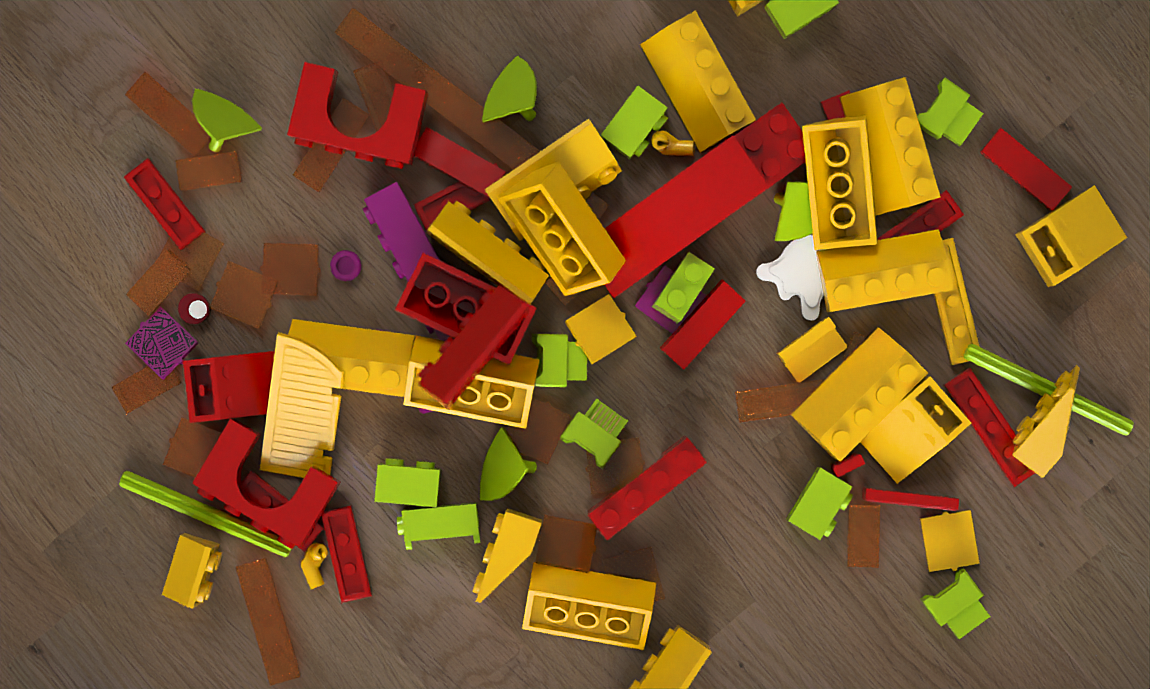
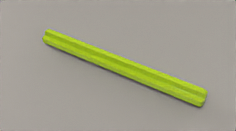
(1042, 386)
(202, 512)

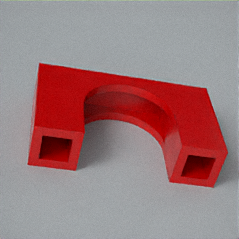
(313, 122)
(222, 479)
(647, 488)

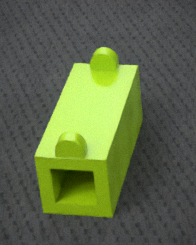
(439, 523)

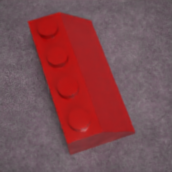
(445, 296)
(474, 346)

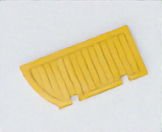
(301, 409)

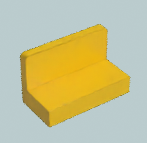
(812, 350)

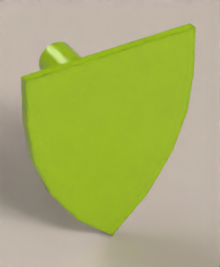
(512, 92)
(221, 118)
(795, 213)
(502, 468)

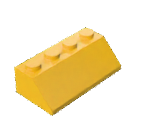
(697, 81)
(896, 146)
(579, 153)
(840, 183)
(562, 230)
(486, 252)
(884, 271)
(371, 358)
(859, 394)
(496, 395)
(589, 606)
(675, 663)

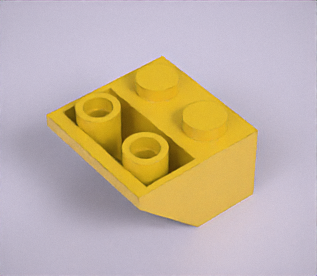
(191, 570)

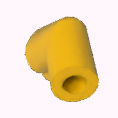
(669, 145)
(311, 563)

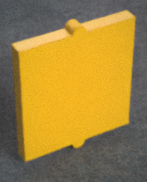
(600, 329)
(949, 540)

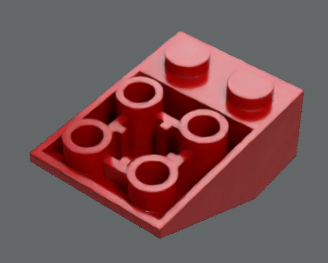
(228, 386)

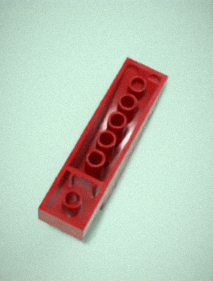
(705, 195)

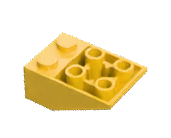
(1071, 236)
(915, 430)
(1044, 435)
(513, 545)

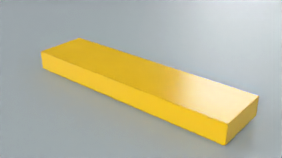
(955, 311)

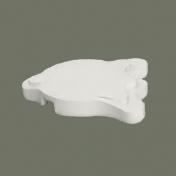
(797, 274)

